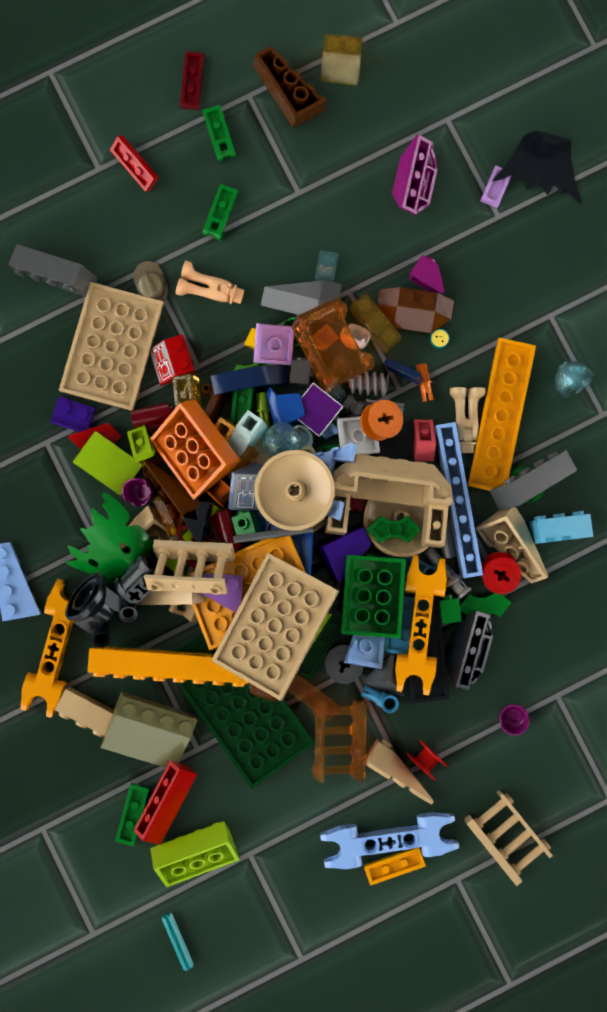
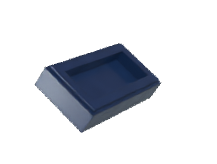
(403, 371)

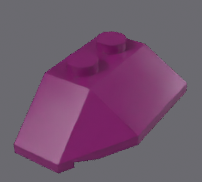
(415, 176)

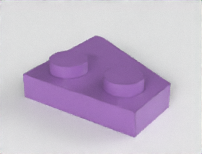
(234, 595)

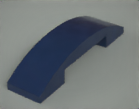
(249, 378)

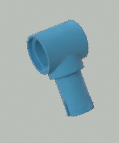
(379, 698)

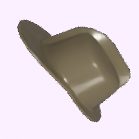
(150, 281)

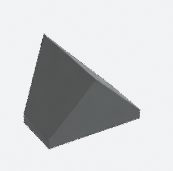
(385, 678)

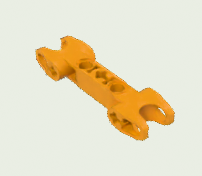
(416, 660)
(45, 681)

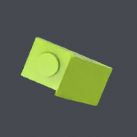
(140, 444)

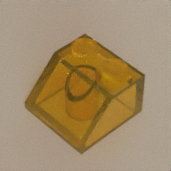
(341, 59)

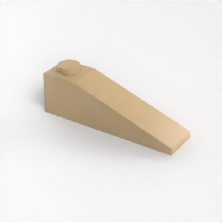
(510, 534)

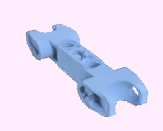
(353, 843)

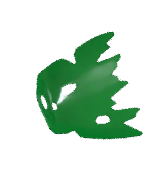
(106, 539)

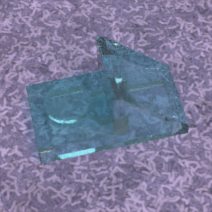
(326, 266)

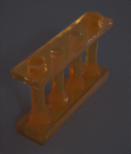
(356, 749)

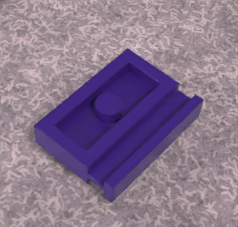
(72, 415)

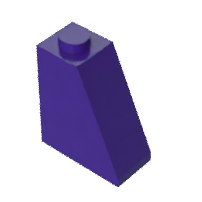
(336, 550)

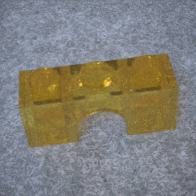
(383, 331)

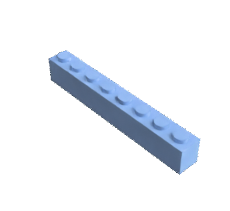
(460, 510)

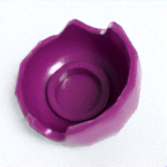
(137, 491)
(514, 719)

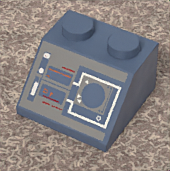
(242, 488)

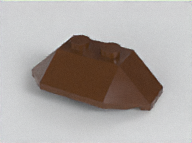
(415, 309)

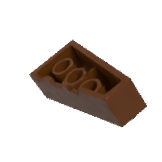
(292, 94)

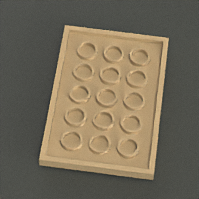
(111, 346)
(275, 626)

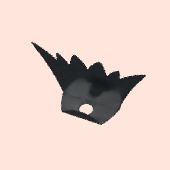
(542, 159)

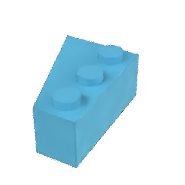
(561, 527)

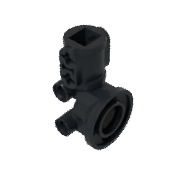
(99, 598)

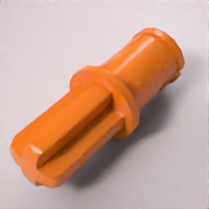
(425, 386)

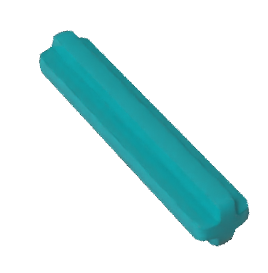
(177, 941)

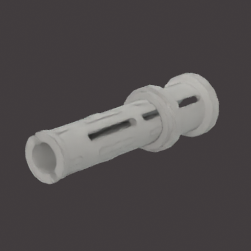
(453, 580)

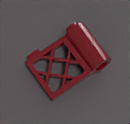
(152, 418)
(221, 527)

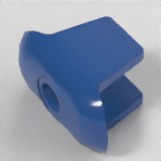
(285, 407)

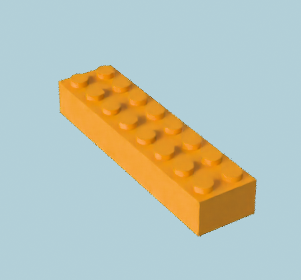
(159, 665)

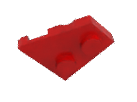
(106, 430)

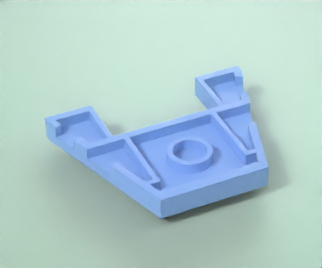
(342, 454)

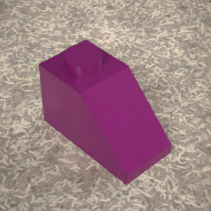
(427, 275)

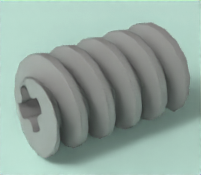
(370, 384)

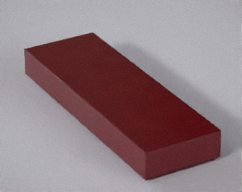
(192, 80)

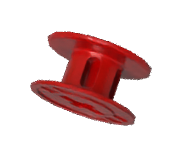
(499, 583)
(427, 760)

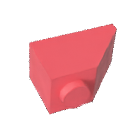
(424, 440)

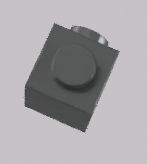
(300, 373)

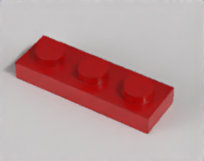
(134, 163)

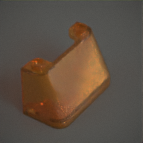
(331, 345)

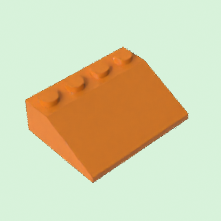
(194, 448)

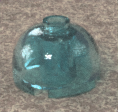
(572, 377)
(280, 438)

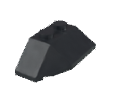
(469, 649)

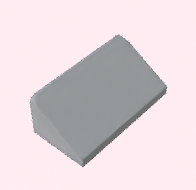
(449, 549)

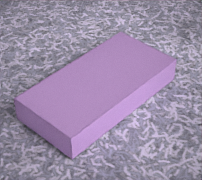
(495, 189)

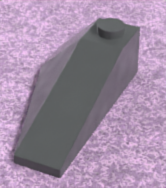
(300, 297)

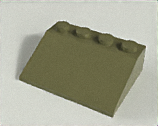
(148, 730)

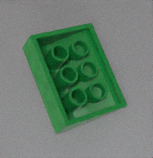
(373, 596)

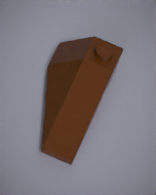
(172, 493)

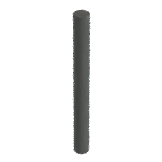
(268, 535)

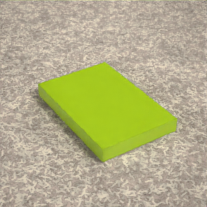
(107, 462)

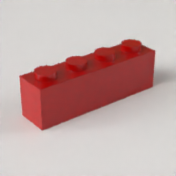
(165, 802)

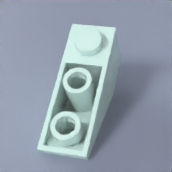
(246, 433)

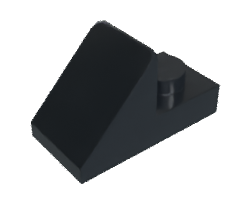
(200, 526)

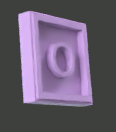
(273, 344)

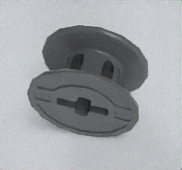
(332, 665)

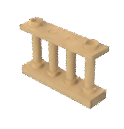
(190, 551)
(501, 855)

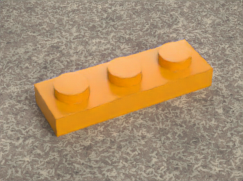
(394, 865)

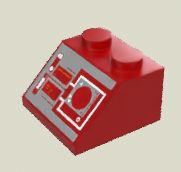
(171, 359)

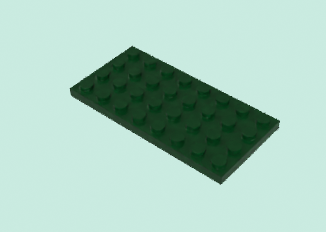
(251, 730)

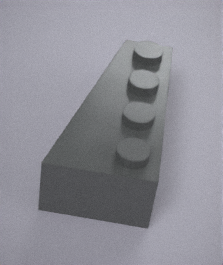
(52, 270)
(533, 480)

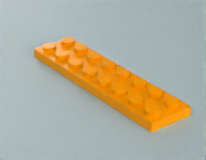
(501, 414)

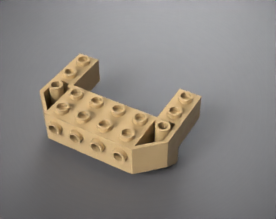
(397, 483)

